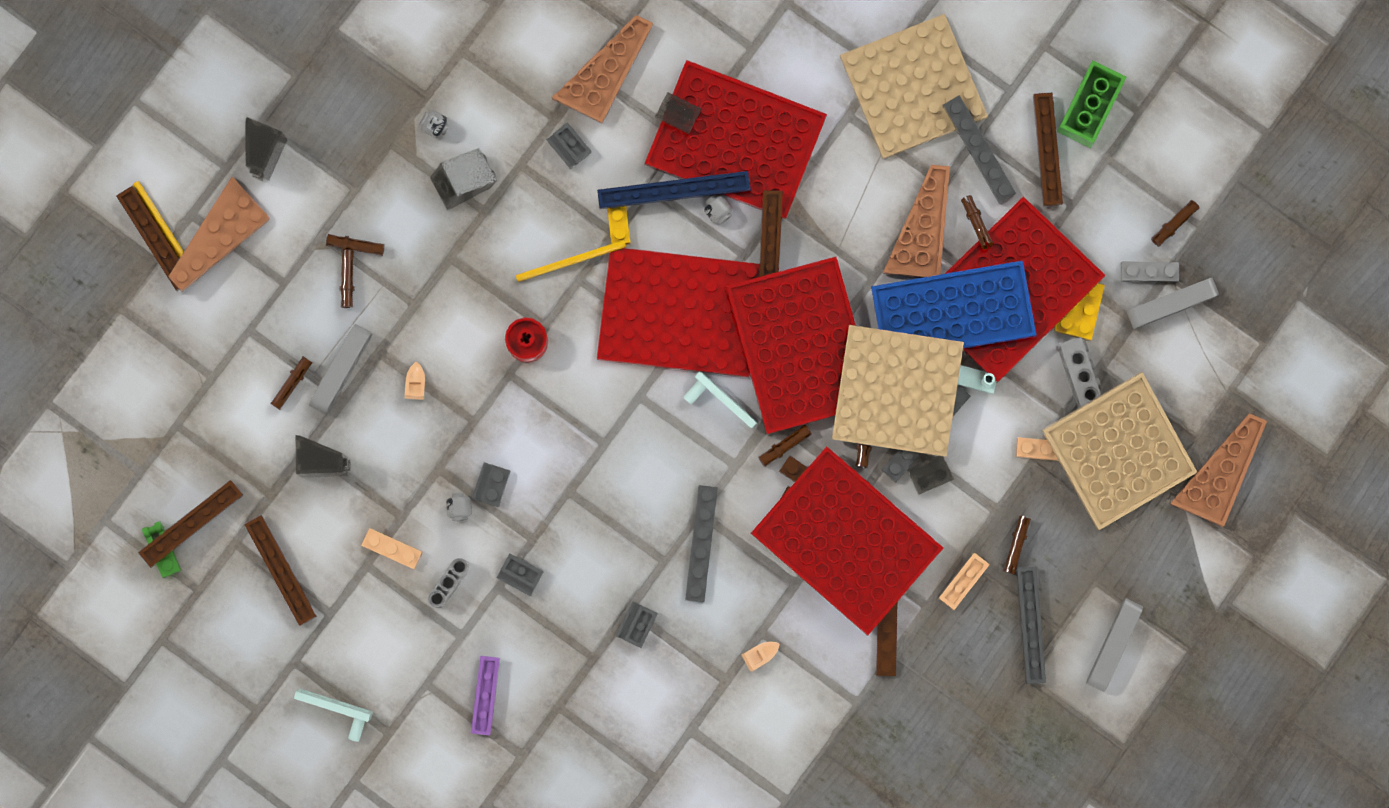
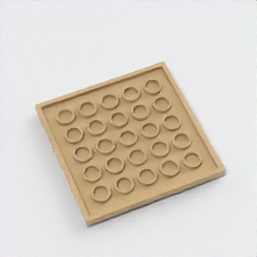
(907, 81)
(897, 390)
(1119, 451)

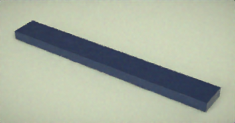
(673, 190)

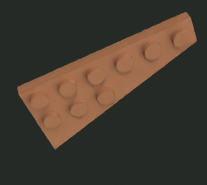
(602, 77)
(226, 226)
(921, 239)
(1217, 482)

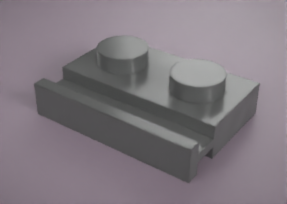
(568, 145)
(491, 484)
(520, 574)
(636, 624)

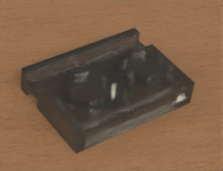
(678, 113)
(930, 474)

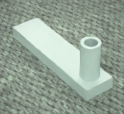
(976, 379)
(703, 383)
(360, 714)

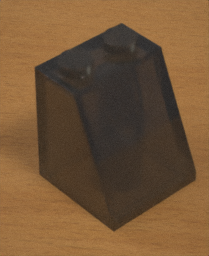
(262, 148)
(463, 178)
(319, 460)

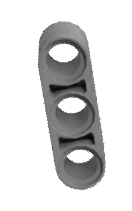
(440, 588)

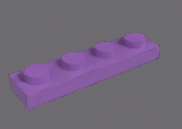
(485, 695)

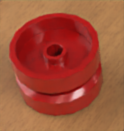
(522, 329)

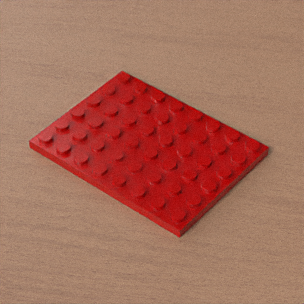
(738, 132)
(1054, 272)
(672, 312)
(794, 340)
(847, 540)

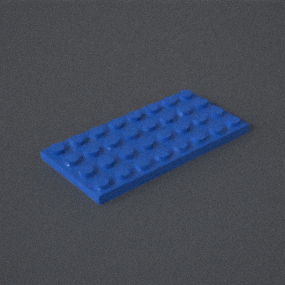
(960, 306)

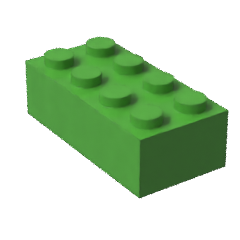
(1091, 104)

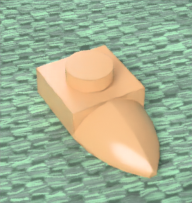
(415, 382)
(760, 654)

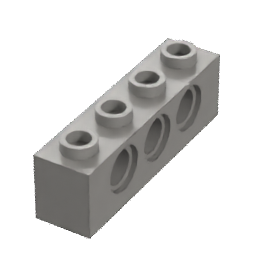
(1072, 370)

